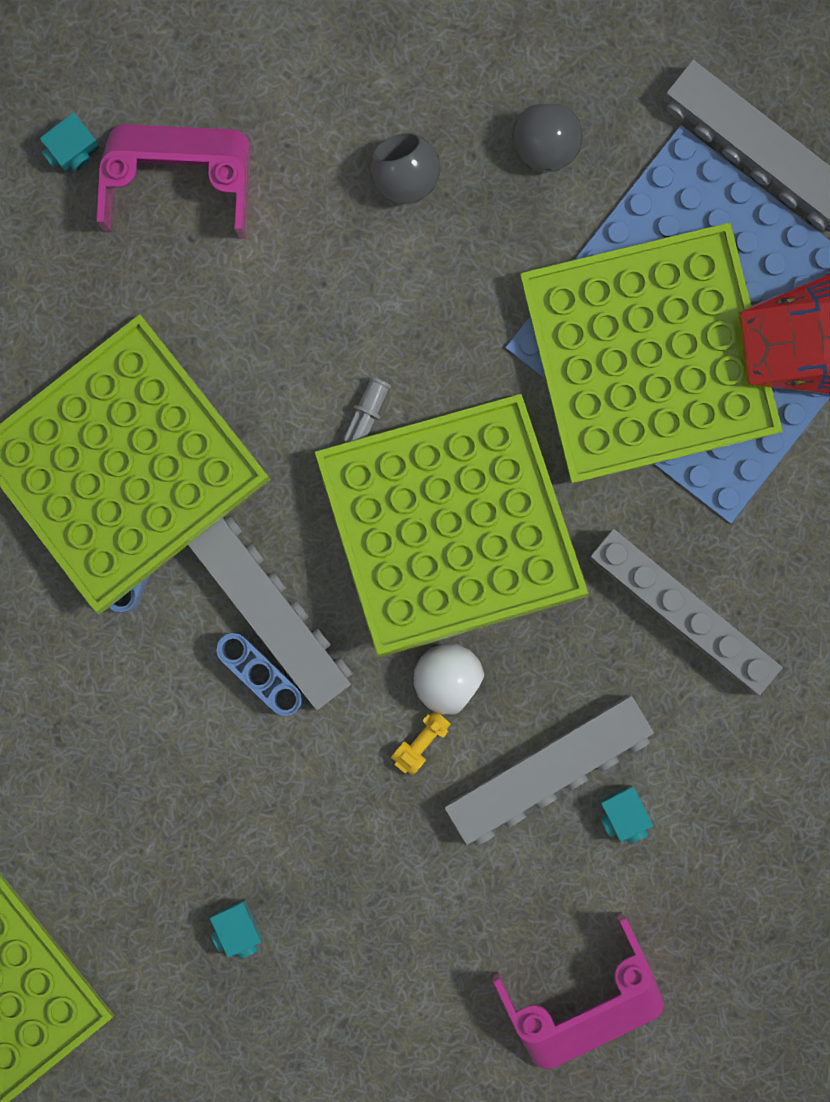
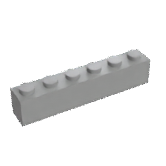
(753, 140)
(685, 612)
(270, 613)
(548, 770)

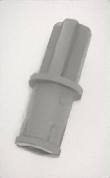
(367, 410)

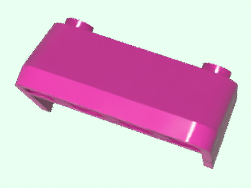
(222, 150)
(560, 1042)

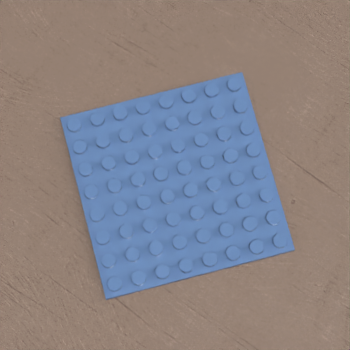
(690, 191)

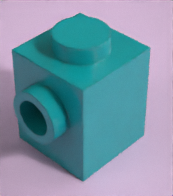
(69, 144)
(625, 816)
(236, 930)

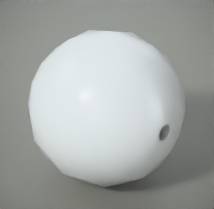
(447, 678)

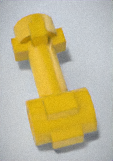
(409, 757)

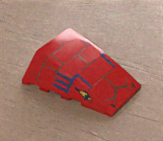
(789, 339)

